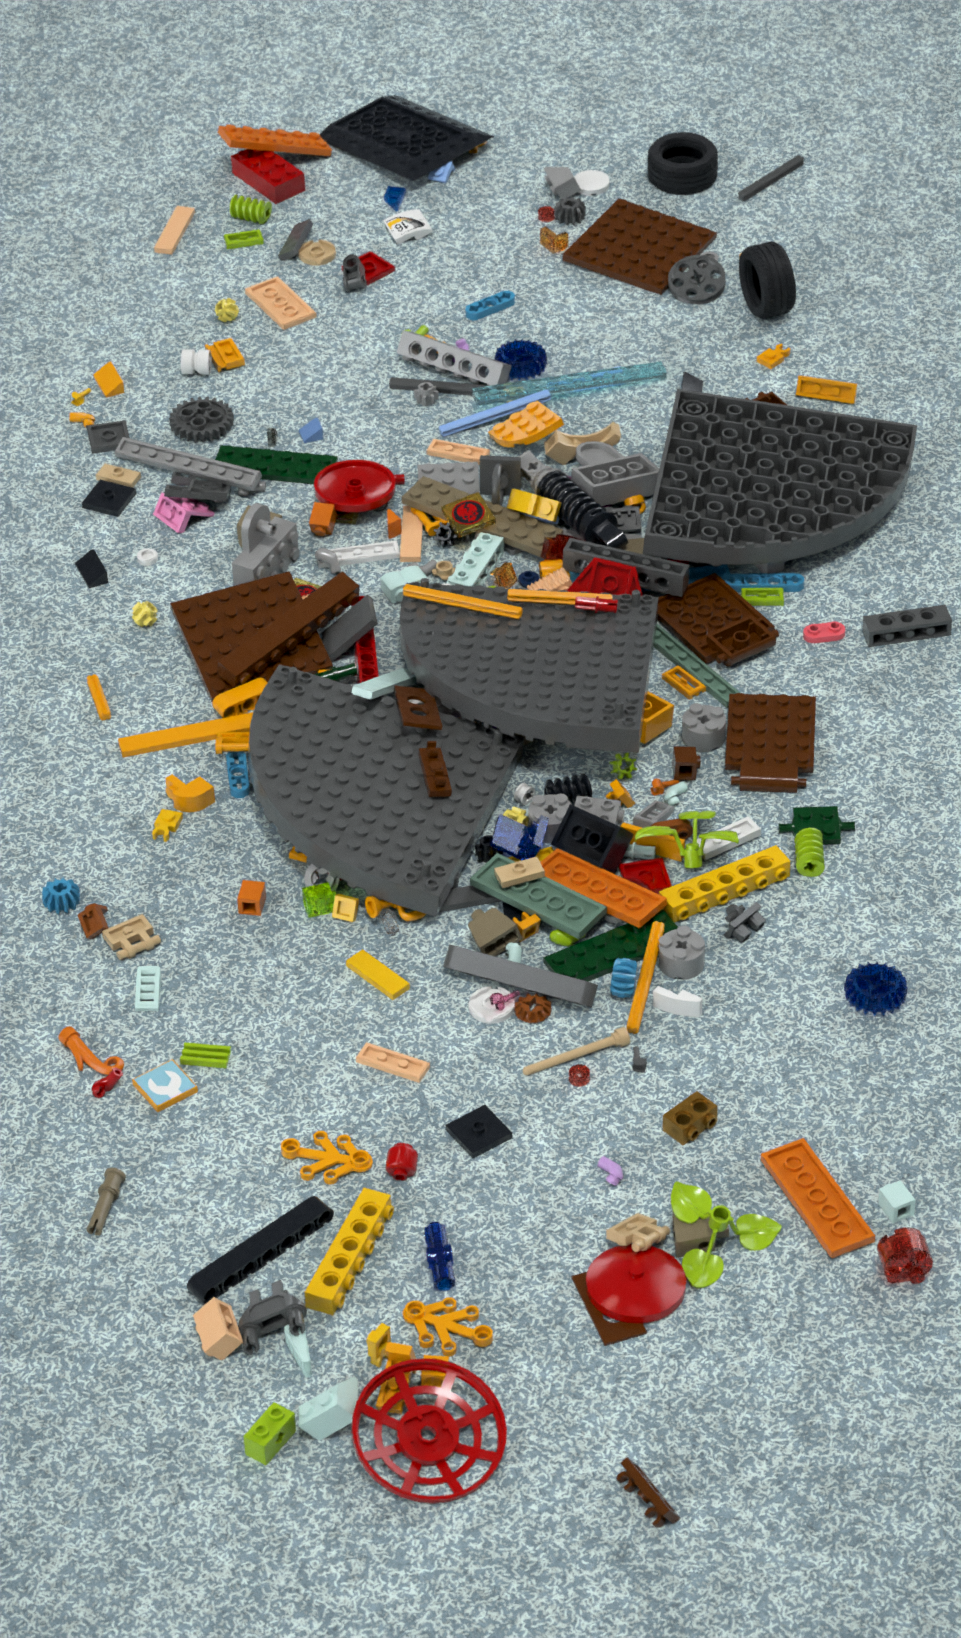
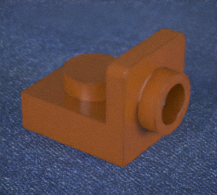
(93, 920)

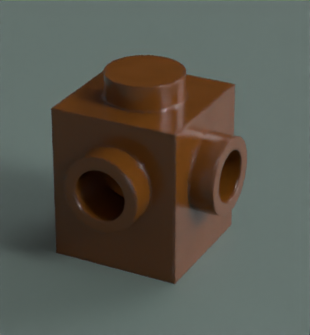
(685, 763)

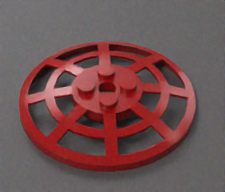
(433, 1419)

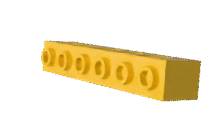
(726, 883)
(348, 1251)

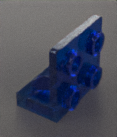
(517, 838)

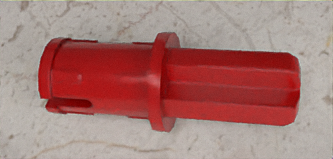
(596, 604)

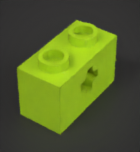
(269, 1433)

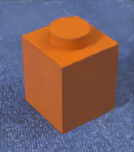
(322, 518)
(251, 897)

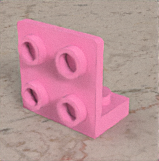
(177, 511)

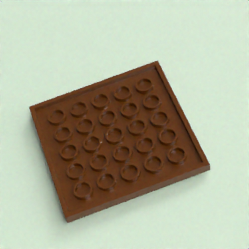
(637, 245)
(228, 617)

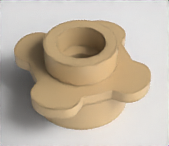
(443, 569)

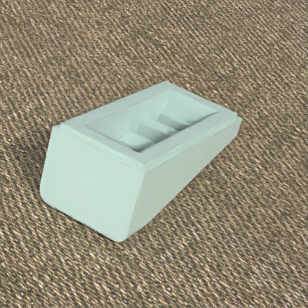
(148, 988)
(299, 1350)

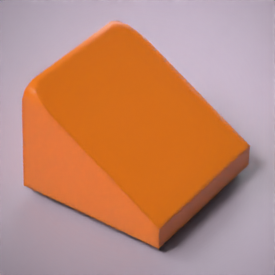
(394, 524)

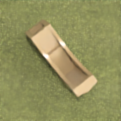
(563, 446)

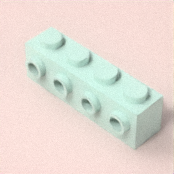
(478, 561)

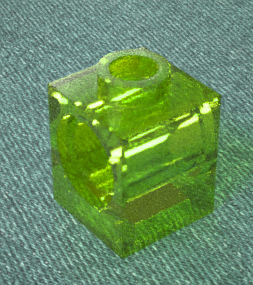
(318, 899)

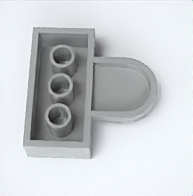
(610, 475)
(266, 546)

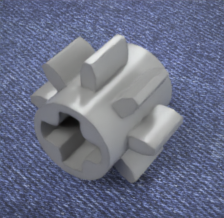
(426, 394)

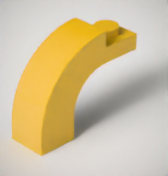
(533, 505)

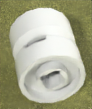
(195, 361)

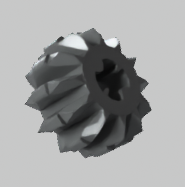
(570, 210)

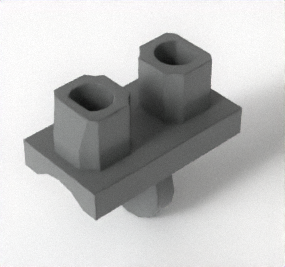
(740, 919)

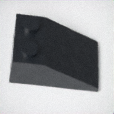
(592, 839)

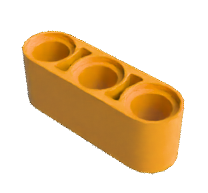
(239, 699)

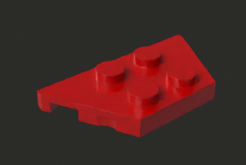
(606, 577)

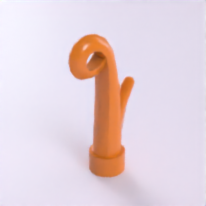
(71, 1039)

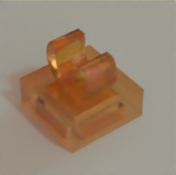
(505, 575)

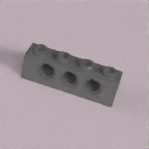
(907, 625)

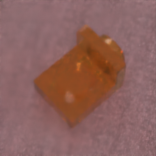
(553, 242)

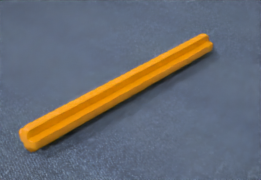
(462, 601)
(645, 978)

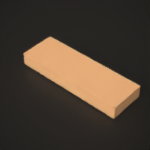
(456, 451)
(393, 1062)

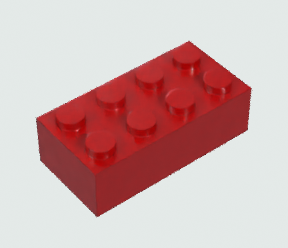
(268, 174)

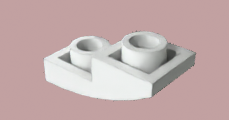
(681, 1004)

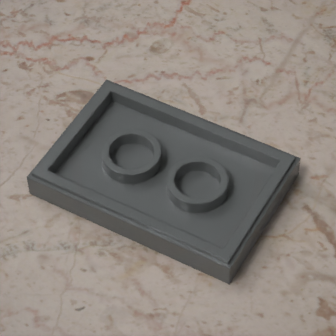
(350, 627)

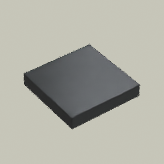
(106, 436)

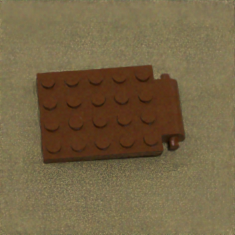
(716, 622)
(770, 741)

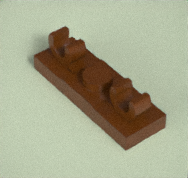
(434, 770)
(648, 1493)

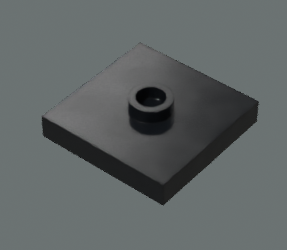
(109, 498)
(478, 1131)

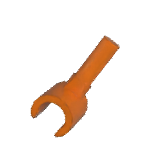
(658, 786)

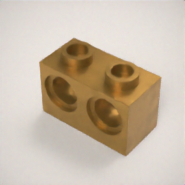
(690, 1118)

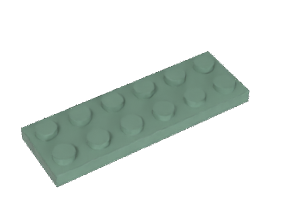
(544, 897)

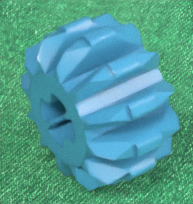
(61, 895)
(623, 978)

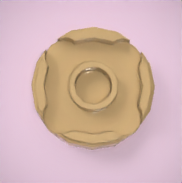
(317, 256)

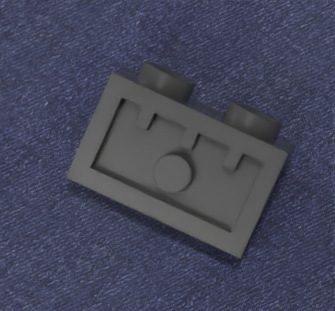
(627, 518)

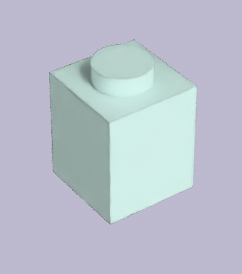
(896, 1201)

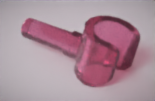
(500, 1000)

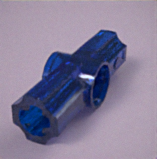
(439, 1256)

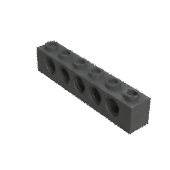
(652, 572)

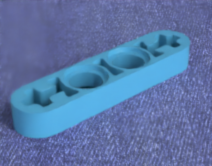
(764, 579)

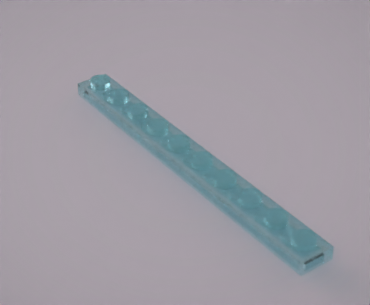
(570, 383)

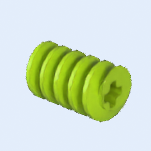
(249, 209)
(809, 852)

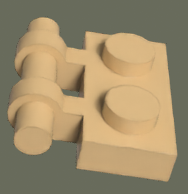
(128, 932)
(639, 1231)

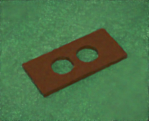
(429, 721)
(608, 1331)

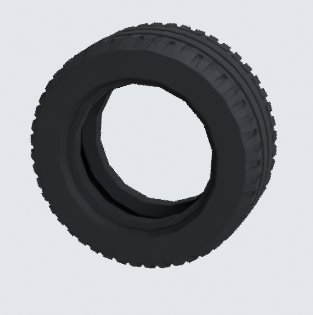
(698, 166)
(767, 280)

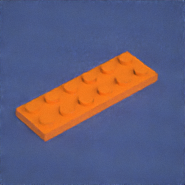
(274, 140)
(621, 897)
(817, 1198)

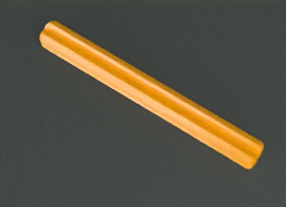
(549, 597)

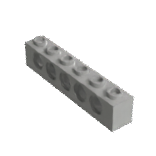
(412, 341)

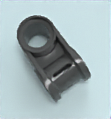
(353, 273)

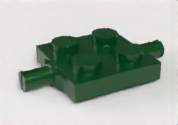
(822, 818)

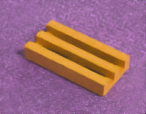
(681, 684)

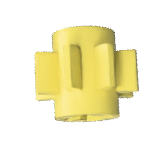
(226, 310)
(144, 614)
(518, 815)

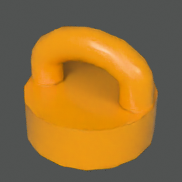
(637, 500)

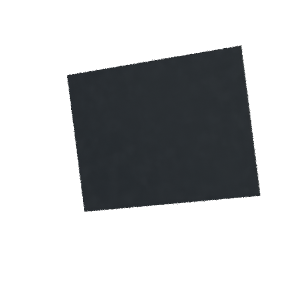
(402, 136)

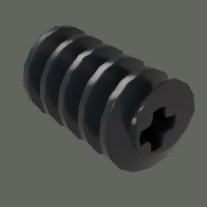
(571, 788)

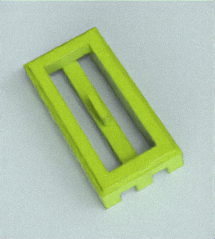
(243, 239)
(762, 598)
(203, 1055)

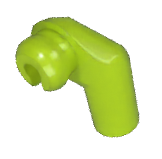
(562, 938)

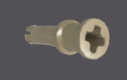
(108, 1193)

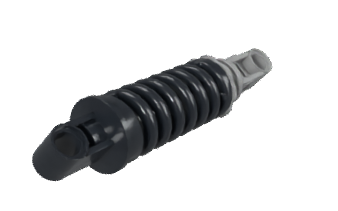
(577, 507)

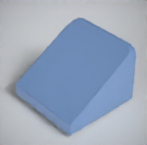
(312, 431)

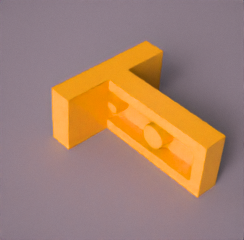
(395, 1353)

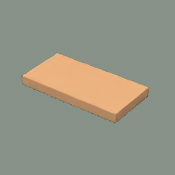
(280, 303)

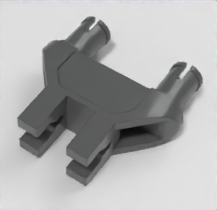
(270, 1314)

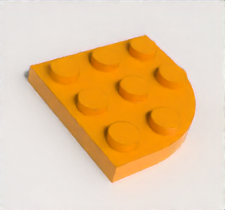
(526, 426)

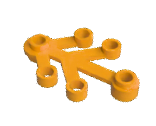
(355, 1160)
(446, 1323)

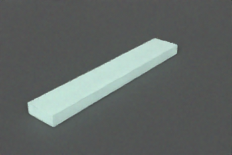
(384, 684)

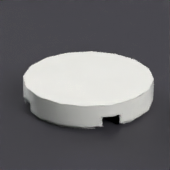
(592, 182)
(483, 1011)

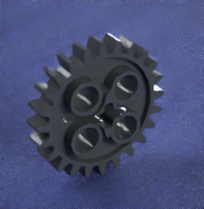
(201, 419)

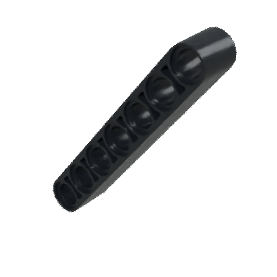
(259, 1248)

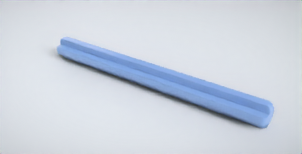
(493, 413)

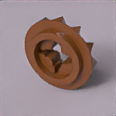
(539, 1013)

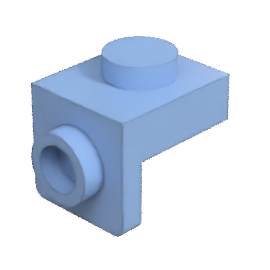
(442, 173)

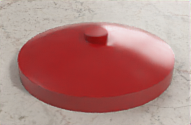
(355, 485)
(636, 1284)

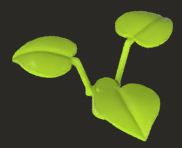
(692, 852)
(692, 1202)

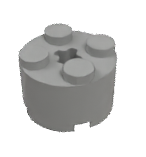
(704, 727)
(552, 807)
(681, 953)

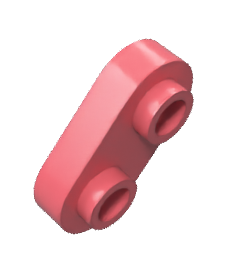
(824, 632)

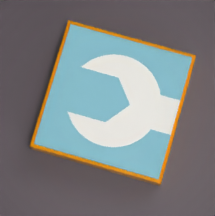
(165, 1085)

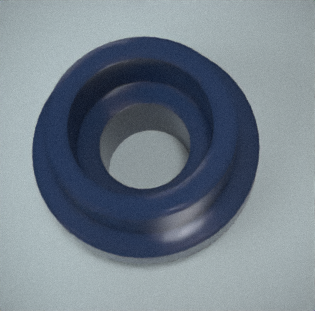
(527, 578)

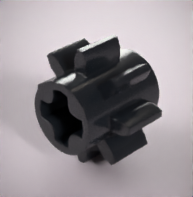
(441, 532)
(485, 850)

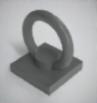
(499, 476)

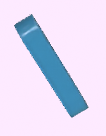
(480, 309)
(234, 768)

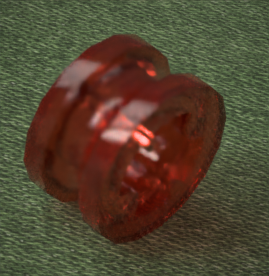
(546, 214)
(575, 1079)

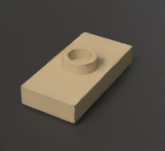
(118, 475)
(519, 872)

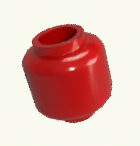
(401, 1161)

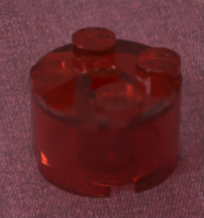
(905, 1256)

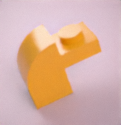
(191, 796)

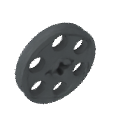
(702, 275)

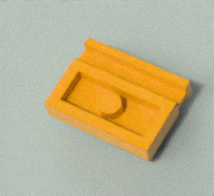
(225, 354)

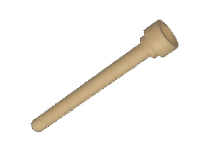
(619, 1037)

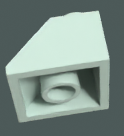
(329, 1410)

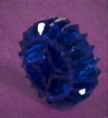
(525, 357)
(875, 988)

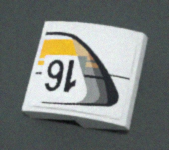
(407, 224)

